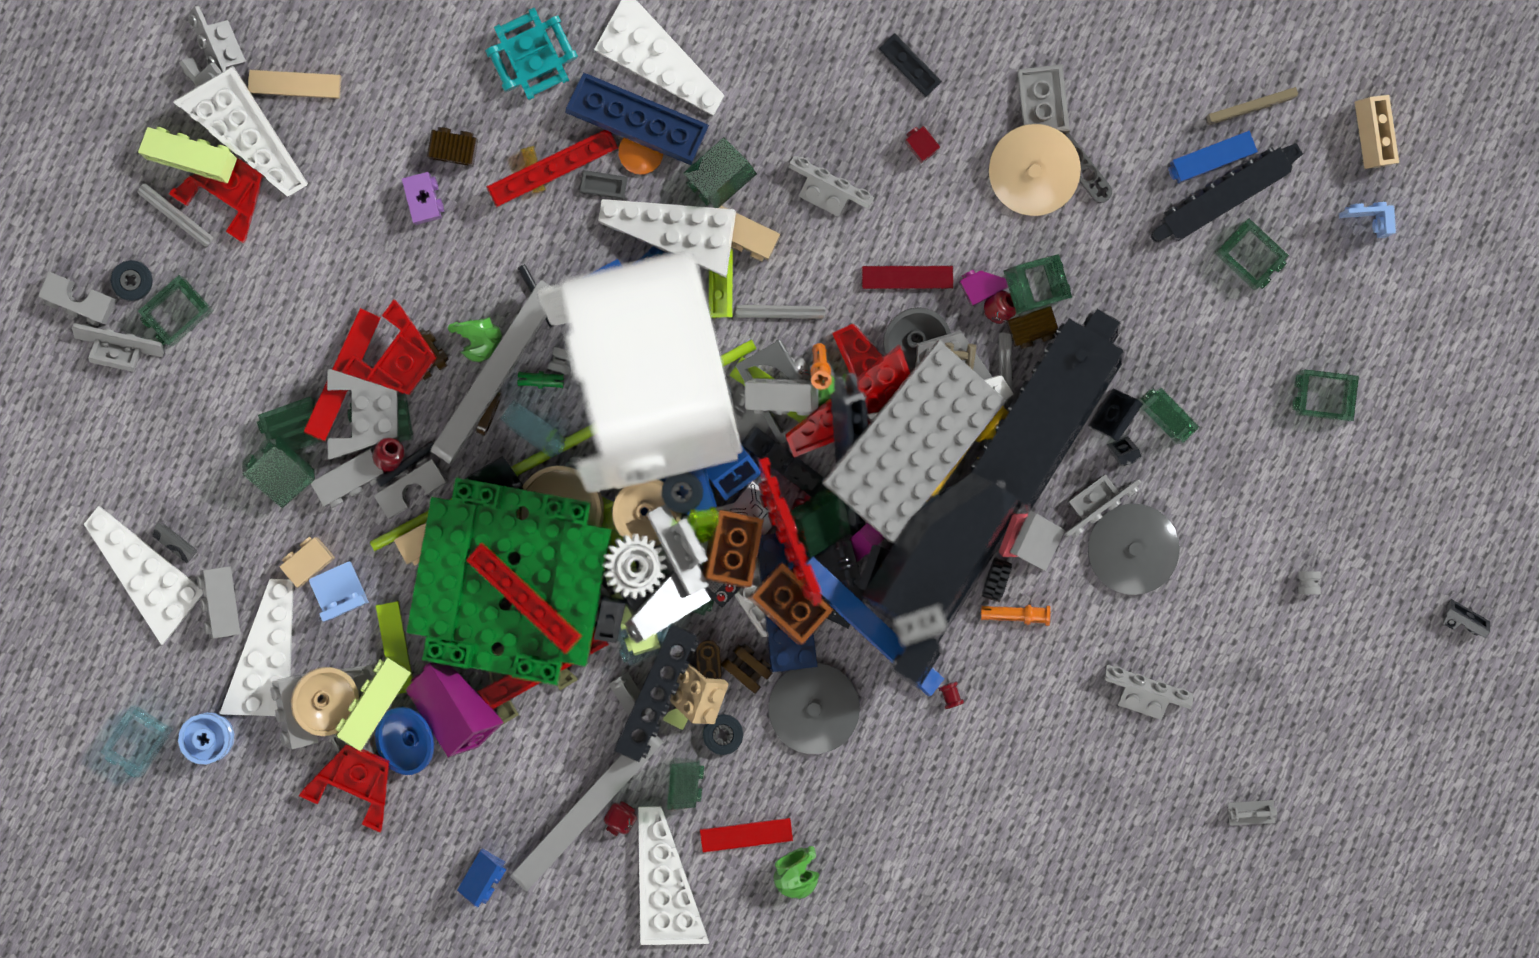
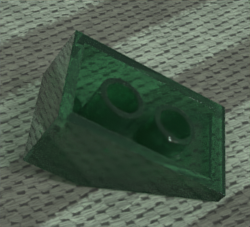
(683, 783)

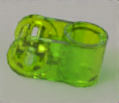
(703, 523)

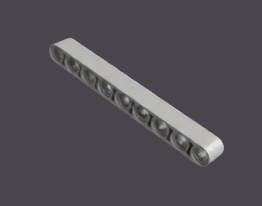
(491, 377)
(580, 816)

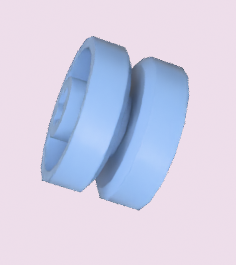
(193, 741)

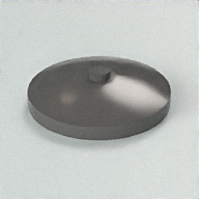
(1133, 549)
(814, 709)

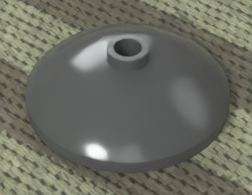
(913, 321)

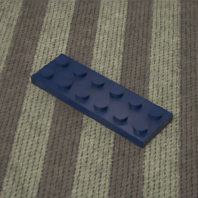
(637, 118)
(783, 651)

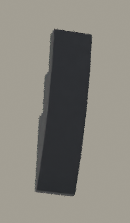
(784, 462)

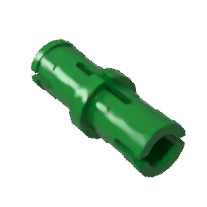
(540, 379)

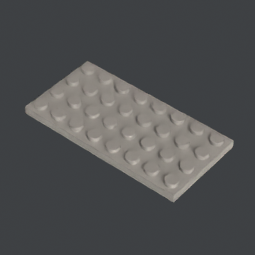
(914, 441)

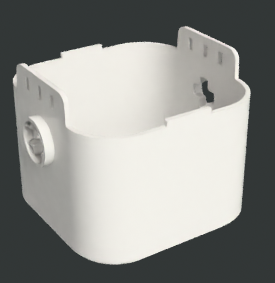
(646, 370)

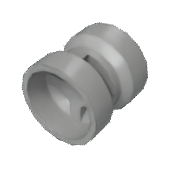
(558, 365)
(1309, 582)

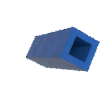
(1212, 157)

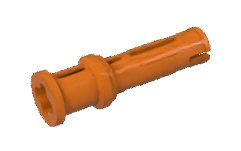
(820, 367)
(1027, 615)

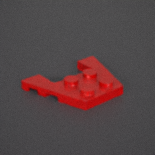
(239, 193)
(404, 360)
(358, 774)

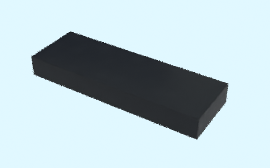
(910, 65)

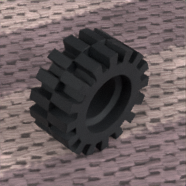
(997, 580)

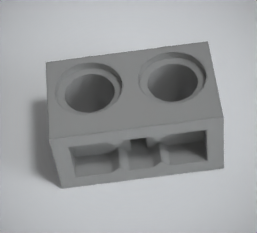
(921, 625)

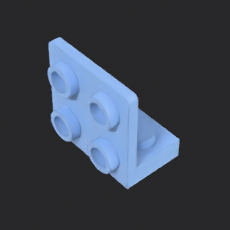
(1385, 217)
(338, 591)

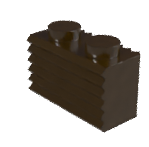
(452, 147)
(1033, 326)

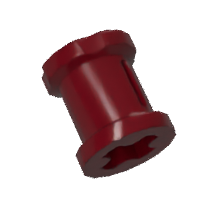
(951, 695)

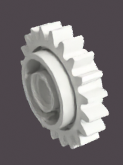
(620, 563)

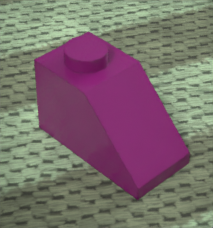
(981, 286)
(864, 539)

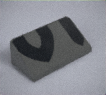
(174, 542)

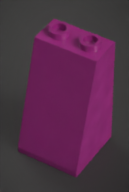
(452, 709)

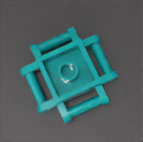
(531, 54)

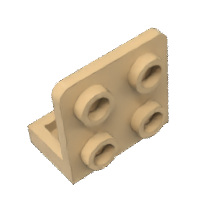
(699, 697)

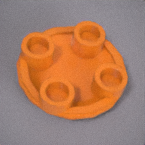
(638, 158)

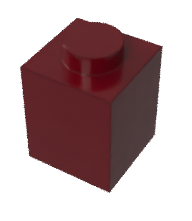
(921, 143)

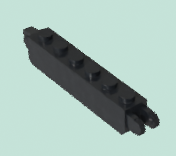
(1228, 194)
(849, 422)

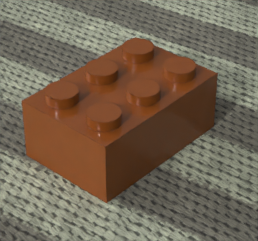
(733, 549)
(784, 603)

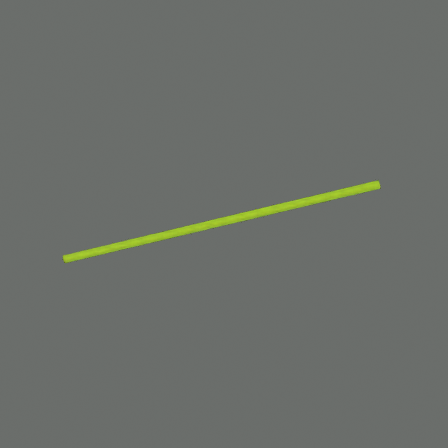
(541, 457)

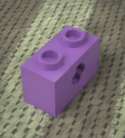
(414, 187)

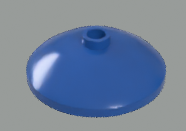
(396, 743)

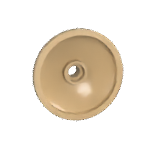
(627, 509)
(323, 716)

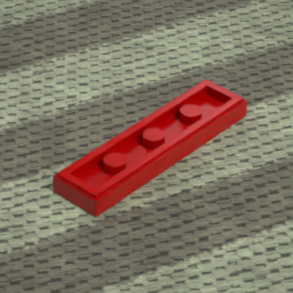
(746, 835)

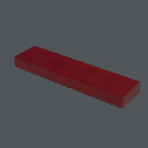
(907, 277)

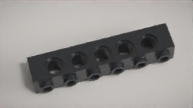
(626, 744)

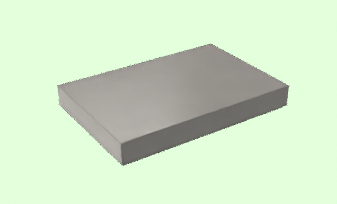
(1044, 97)
(1037, 540)

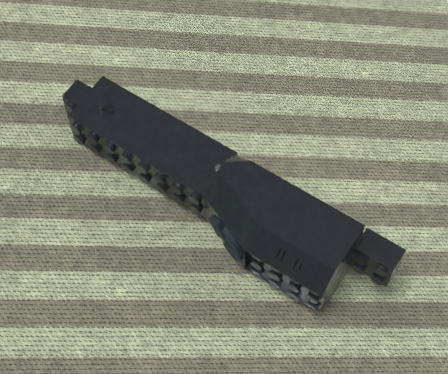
(963, 527)

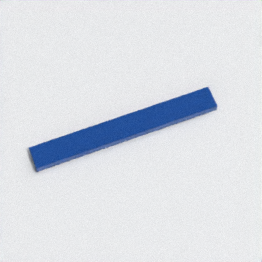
(865, 621)

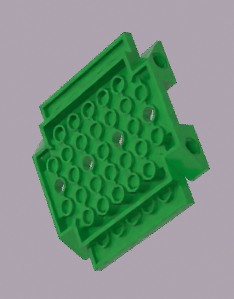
(464, 610)

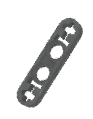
(1085, 163)

